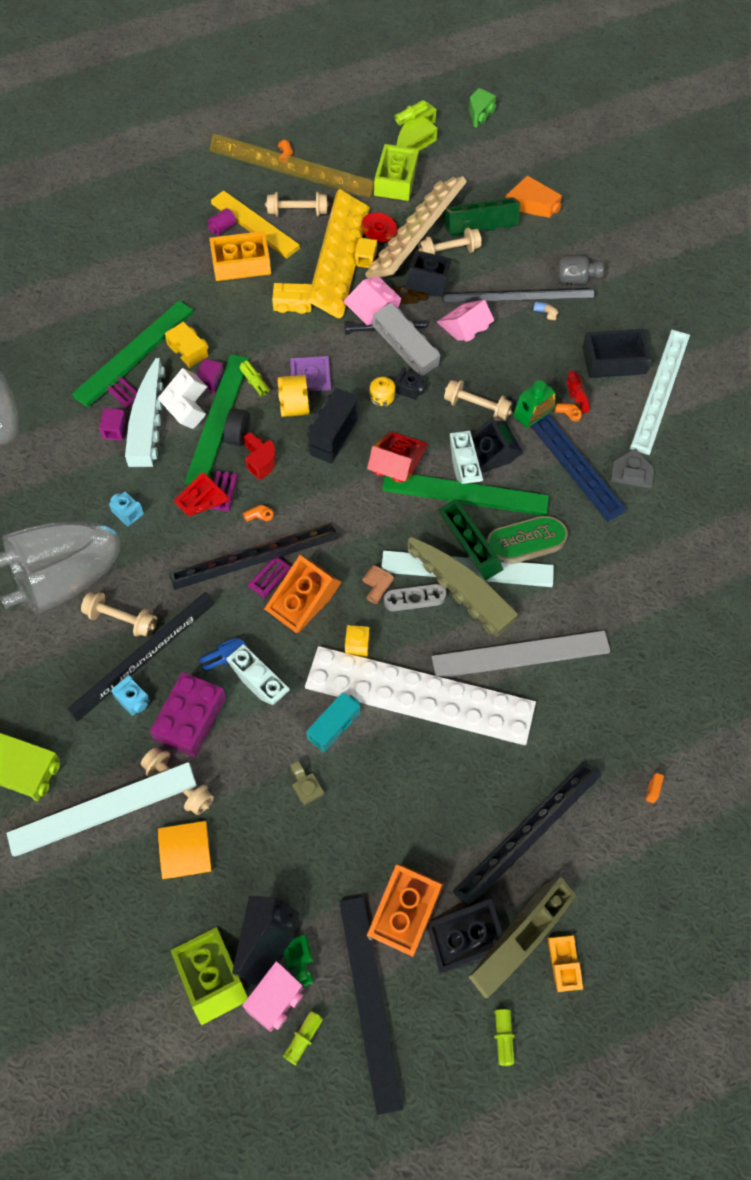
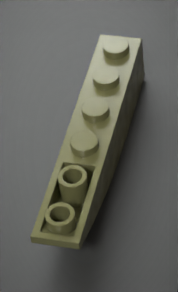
(466, 587)
(522, 935)

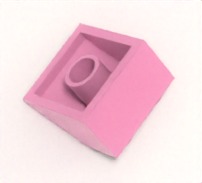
(370, 297)
(467, 320)
(273, 998)

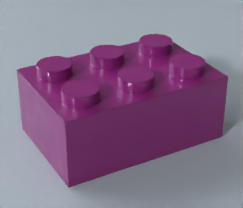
(188, 714)

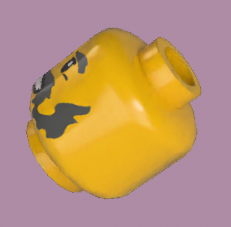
(382, 391)

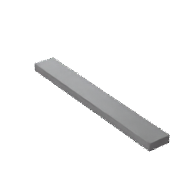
(520, 654)

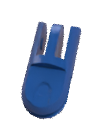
(224, 650)

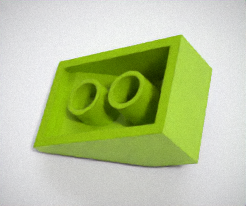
(396, 172)
(208, 976)

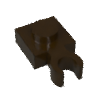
(410, 296)

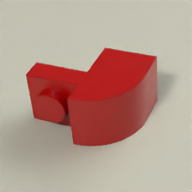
(262, 456)

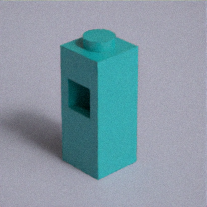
(333, 721)

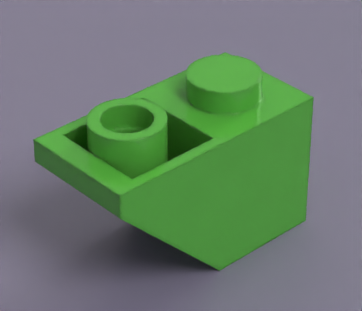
(481, 105)

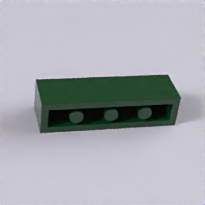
(482, 216)
(471, 539)

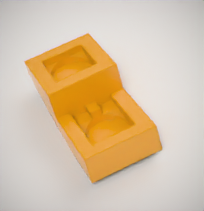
(565, 963)

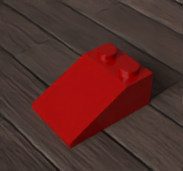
(396, 456)

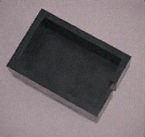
(616, 353)
(333, 425)

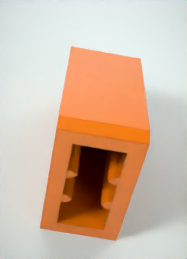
(536, 198)

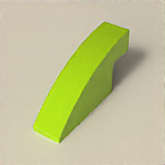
(420, 131)

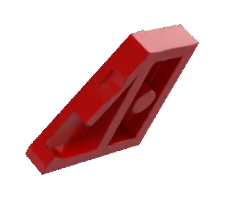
(201, 496)

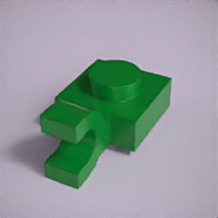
(297, 957)

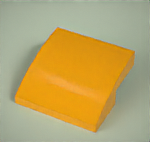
(184, 849)

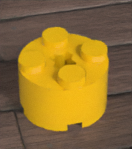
(293, 395)

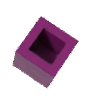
(211, 374)
(113, 424)

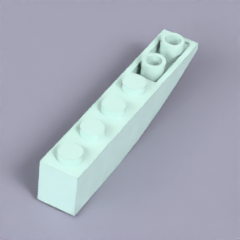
(145, 419)

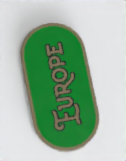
(528, 539)

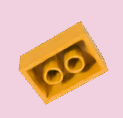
(240, 256)

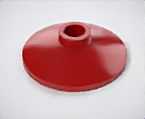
(379, 227)

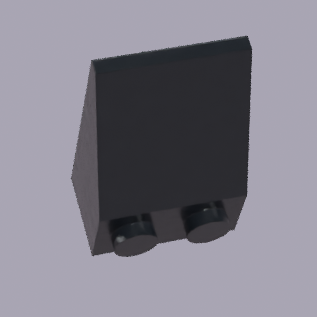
(467, 934)
(264, 937)

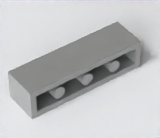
(406, 339)

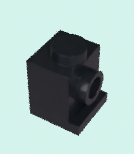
(409, 384)

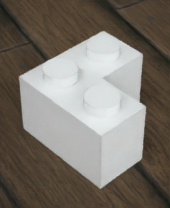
(181, 396)

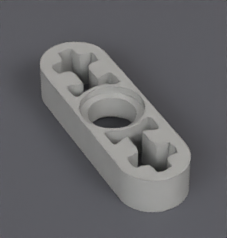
(431, 600)

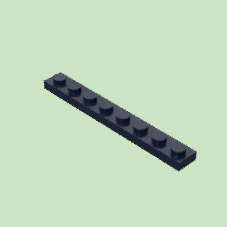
(578, 468)

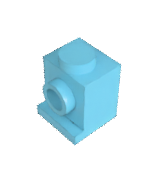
(125, 508)
(123, 692)

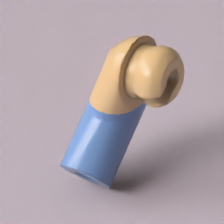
(546, 308)

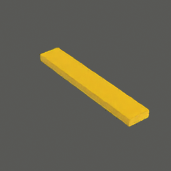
(255, 223)

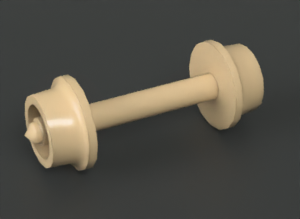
(273, 204)
(471, 239)
(454, 392)
(94, 604)
(198, 800)

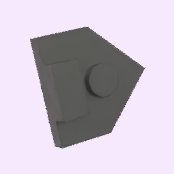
(632, 470)

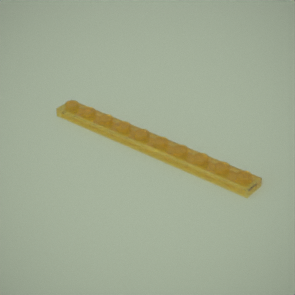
(292, 166)

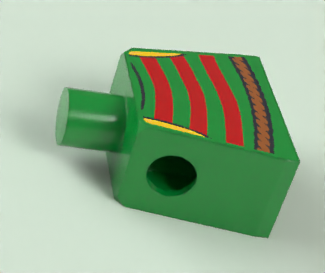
(535, 404)

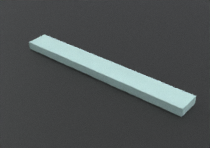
(660, 392)
(513, 573)
(101, 809)

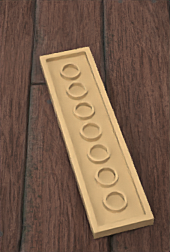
(415, 227)

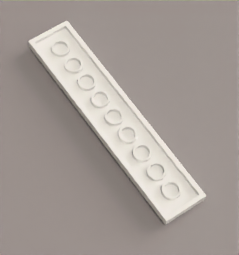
(422, 695)

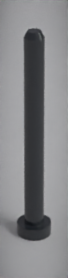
(363, 327)

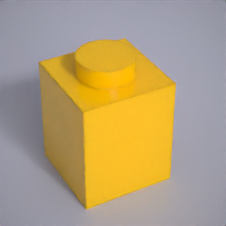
(365, 252)
(357, 641)

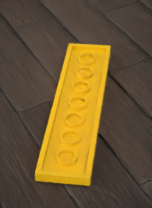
(337, 255)

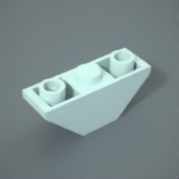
(464, 458)
(257, 676)

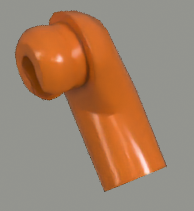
(285, 147)
(570, 410)
(260, 512)

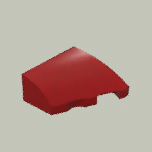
(577, 390)

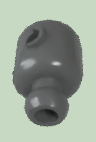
(576, 270)

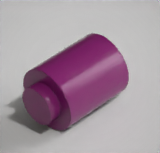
(221, 221)

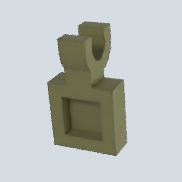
(306, 787)

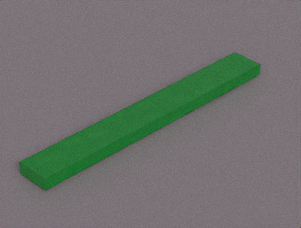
(131, 354)
(214, 426)
(470, 494)

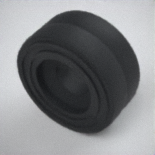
(236, 426)

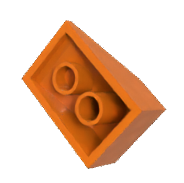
(302, 594)
(405, 909)

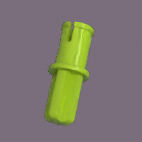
(411, 112)
(254, 378)
(504, 1037)
(303, 1038)

